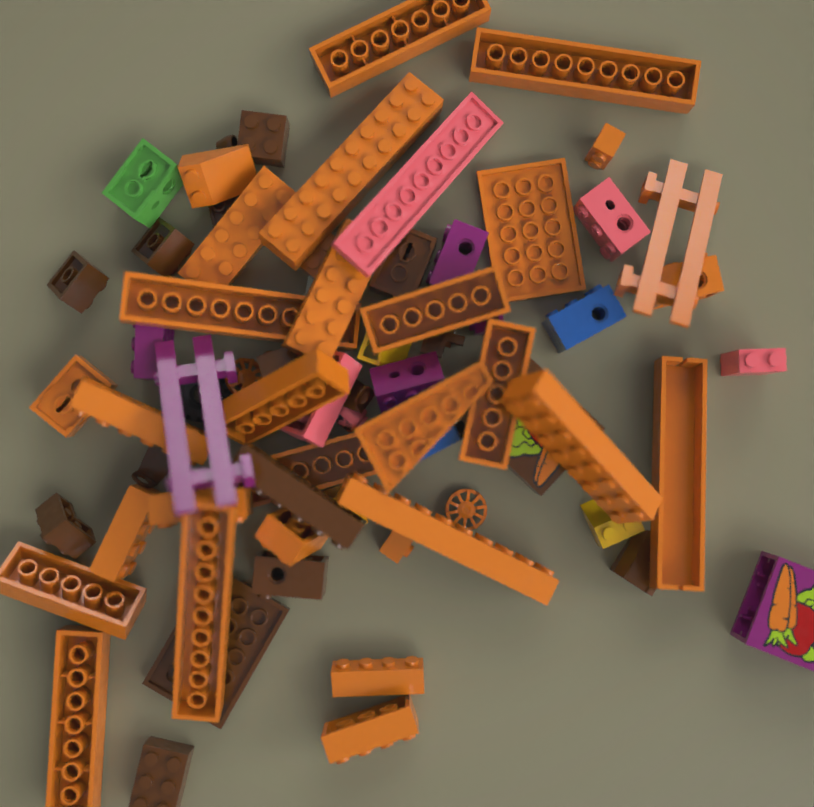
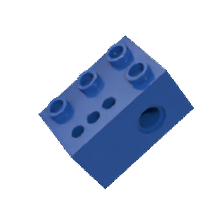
(576, 320)

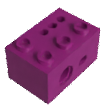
(450, 261)
(405, 379)

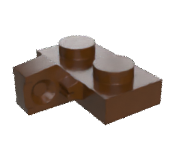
(440, 341)

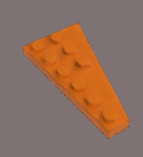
(411, 429)

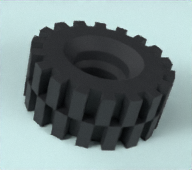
(191, 408)

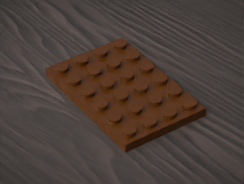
(251, 630)

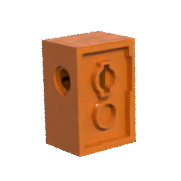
(709, 282)
(54, 401)

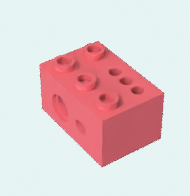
(603, 212)

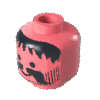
(351, 419)

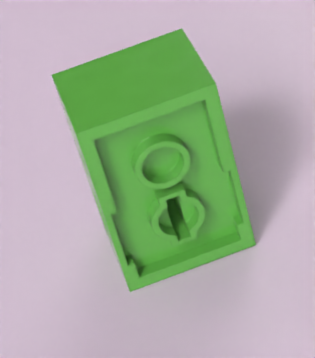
(145, 183)

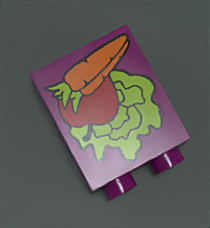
(779, 611)

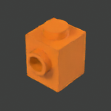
(396, 546)

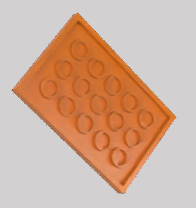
(531, 229)

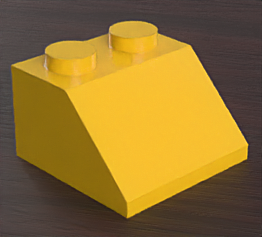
(604, 529)

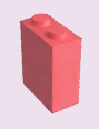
(753, 362)

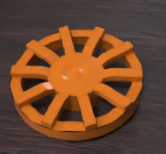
(245, 376)
(466, 508)

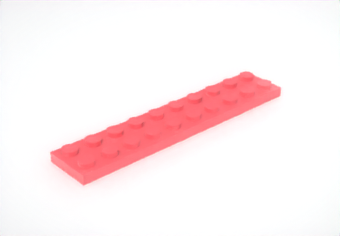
(417, 185)

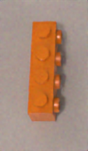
(377, 677)

